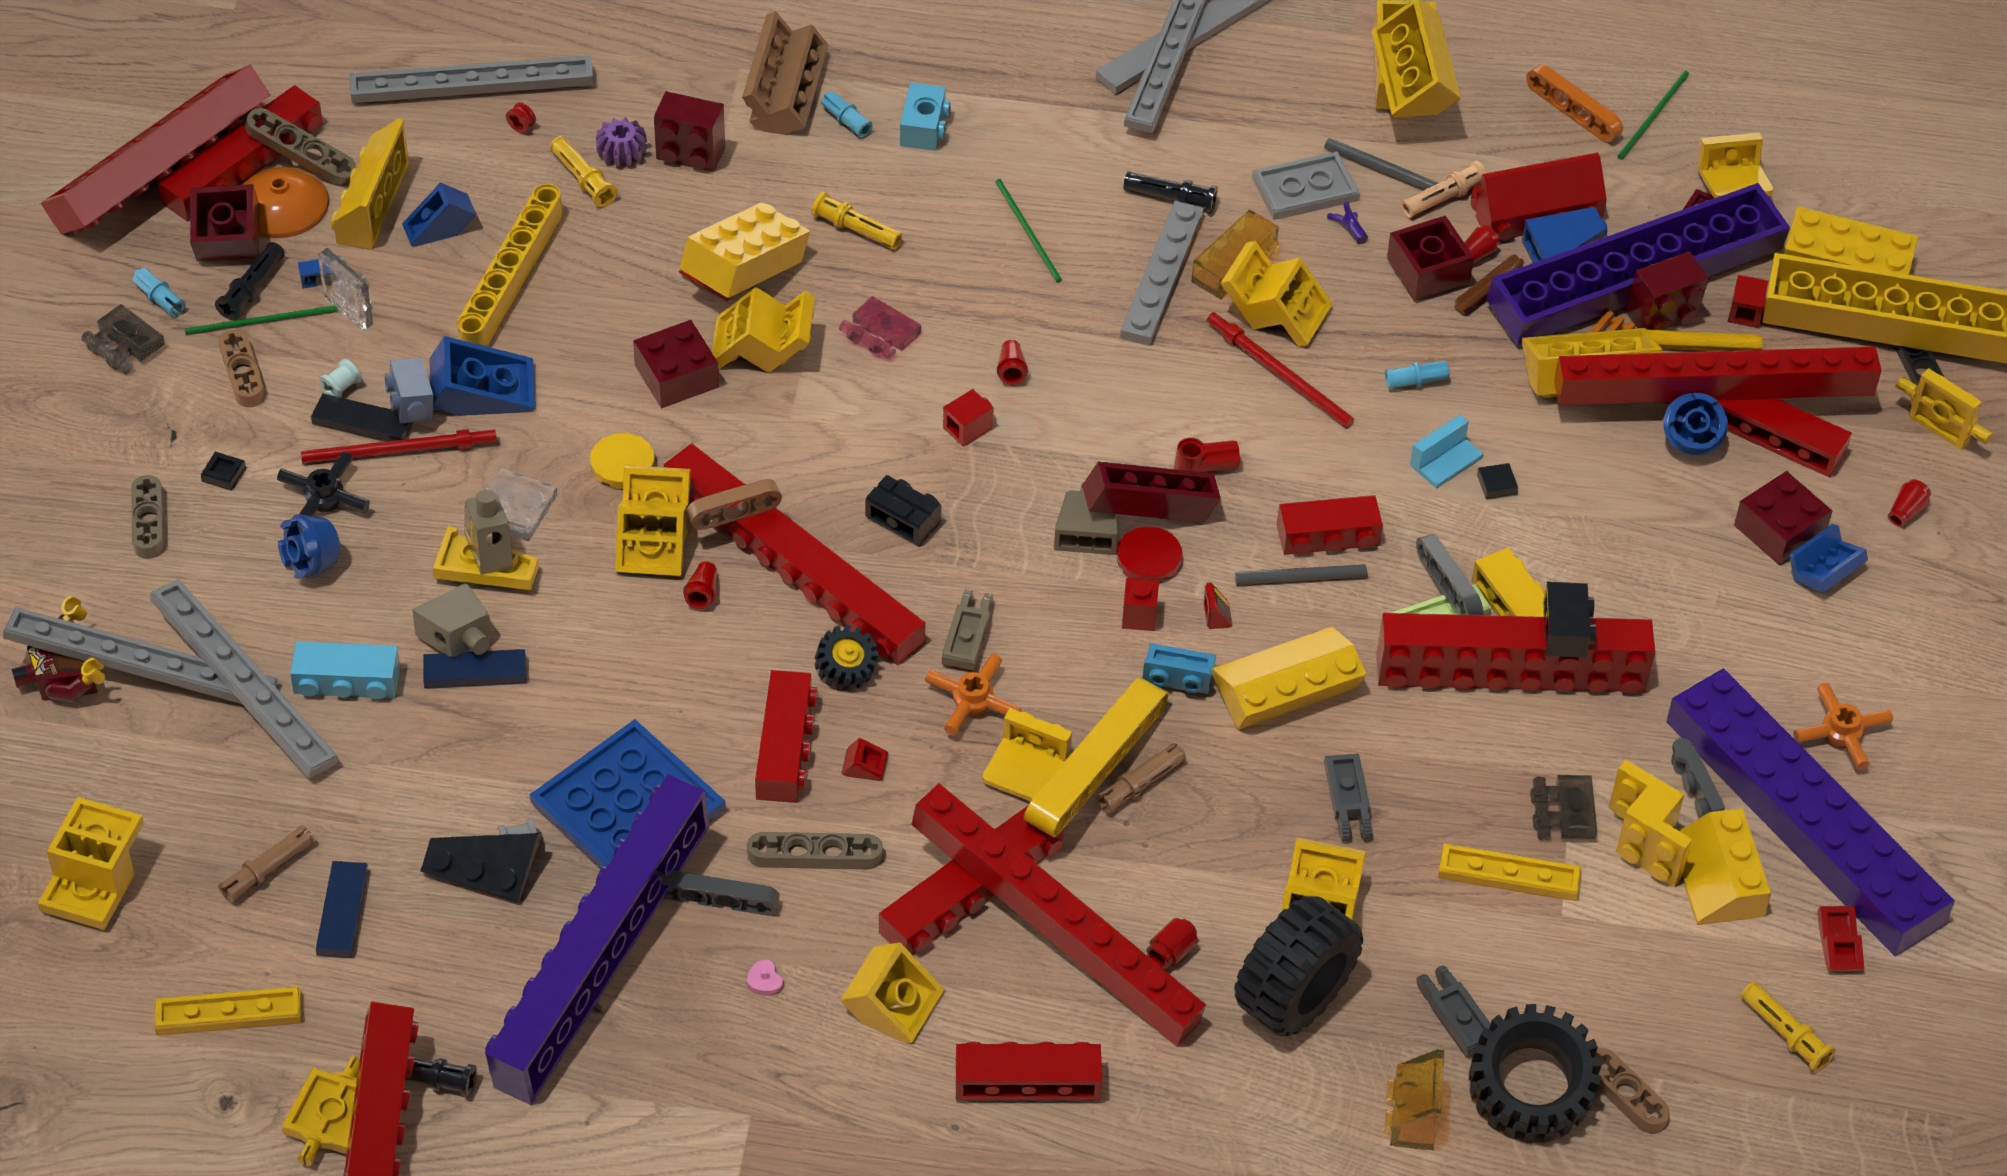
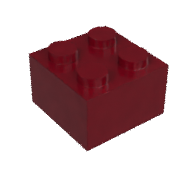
(689, 131)
(224, 222)
(1430, 257)
(1667, 293)
(676, 363)
(1782, 517)

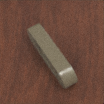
(142, 506)

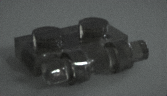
(127, 330)
(1575, 807)

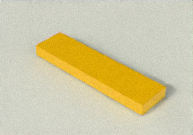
(1509, 872)
(228, 1010)

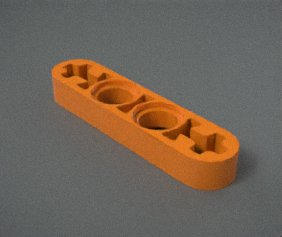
(1548, 84)

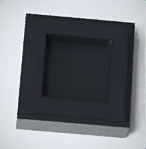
(223, 471)
(1497, 481)

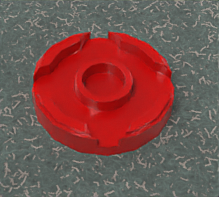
(1149, 554)

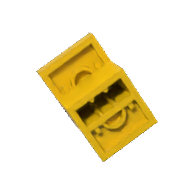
(1276, 293)
(763, 329)
(652, 520)
(1649, 823)
(90, 863)
(1325, 872)

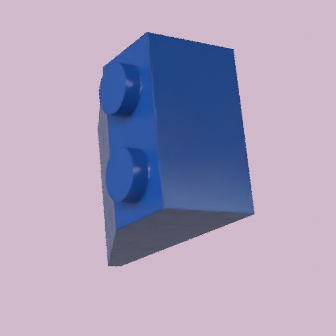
(480, 379)

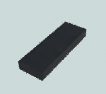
(359, 418)

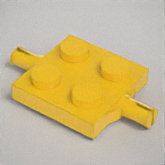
(1944, 409)
(323, 1111)

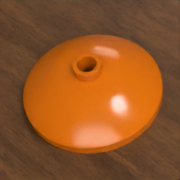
(288, 201)

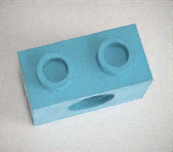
(923, 116)

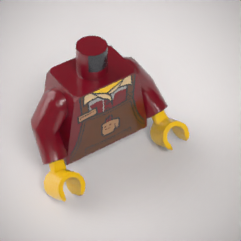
(59, 675)

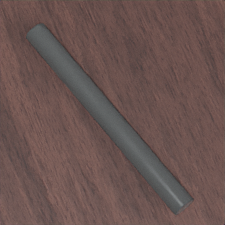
(1379, 164)
(1300, 574)

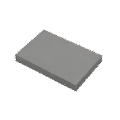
(1305, 185)

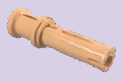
(1454, 185)

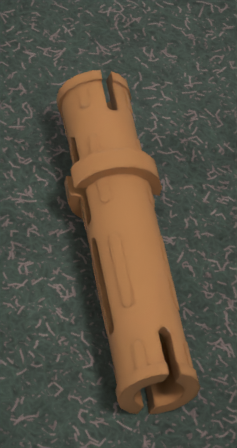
(1129, 785)
(254, 872)

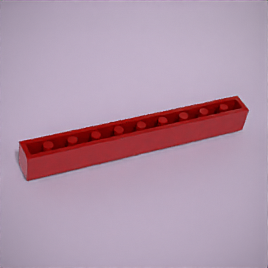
(1717, 374)
(809, 564)
(1058, 914)

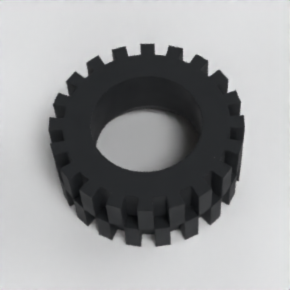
(1544, 1033)

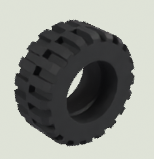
(1298, 965)

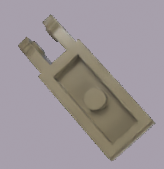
(967, 632)

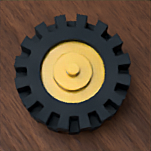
(846, 657)

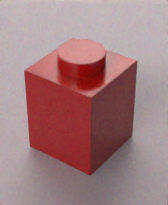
(1748, 301)
(968, 417)
(1140, 604)

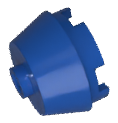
(1695, 423)
(309, 545)

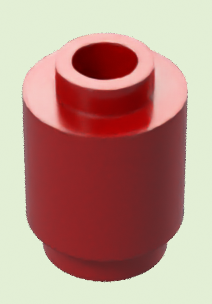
(1172, 942)

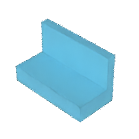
(1444, 452)

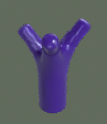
(1350, 221)

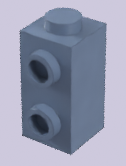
(409, 390)

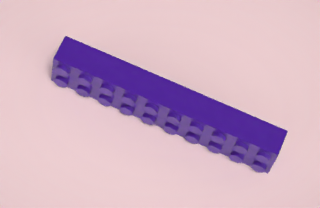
(1600, 274)
(1810, 812)
(596, 940)

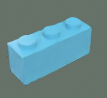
(345, 670)

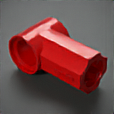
(1202, 457)

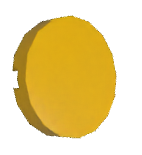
(615, 452)

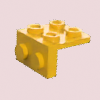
(1732, 163)
(1027, 754)

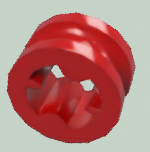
(521, 117)

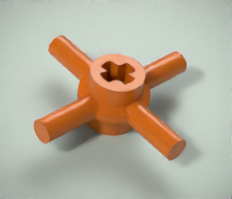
(971, 693)
(1843, 726)

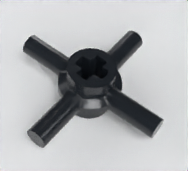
(324, 489)

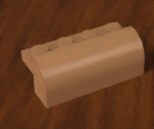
(784, 76)

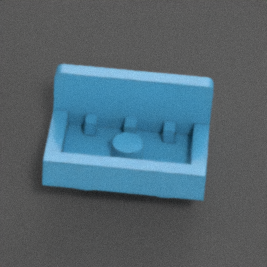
(1179, 668)

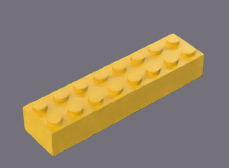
(1887, 307)

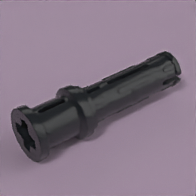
(1182, 192)
(244, 289)
(445, 1075)

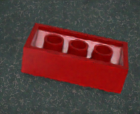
(1540, 190)

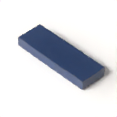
(474, 669)
(342, 909)

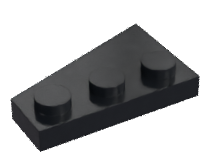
(484, 862)

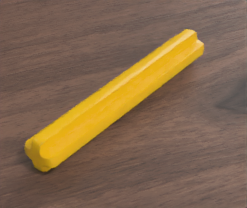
(1706, 340)

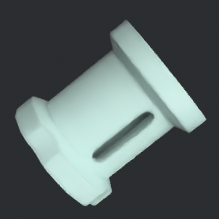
(340, 378)

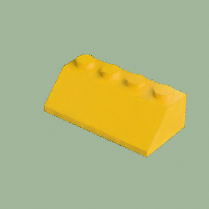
(1415, 61)
(372, 187)
(1543, 352)
(1289, 676)

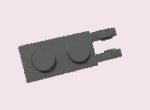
(1695, 777)
(1348, 793)
(1454, 1008)

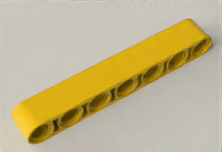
(511, 266)
(1096, 757)

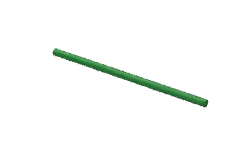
(1650, 118)
(1047, 261)
(262, 319)

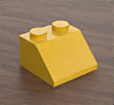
(892, 992)

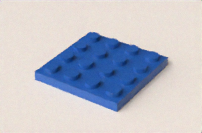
(607, 788)

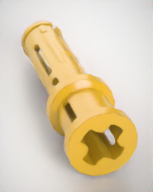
(589, 178)
(844, 216)
(1798, 1039)

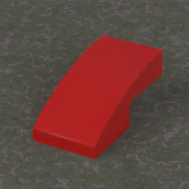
(1840, 938)

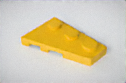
(457, 563)

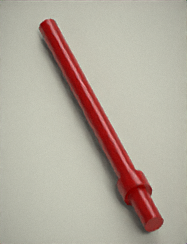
(1235, 336)
(462, 440)

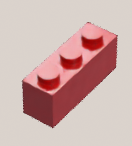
(1329, 524)

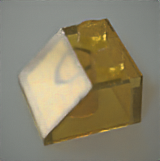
(1415, 1101)

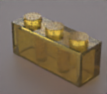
(1217, 259)

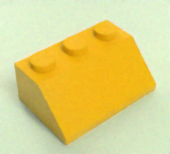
(1724, 869)

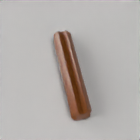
(1480, 290)

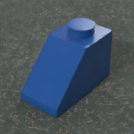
(439, 216)

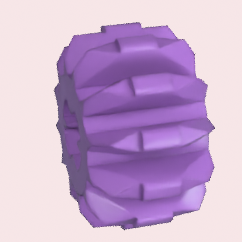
(621, 142)

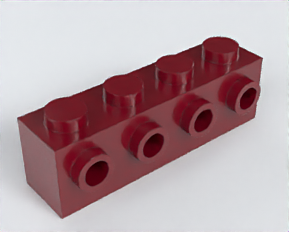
(1151, 492)

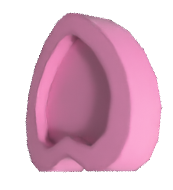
(763, 978)

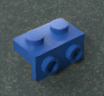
(1826, 559)

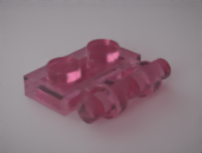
(884, 322)

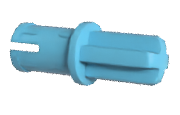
(847, 114)
(158, 291)
(1416, 374)

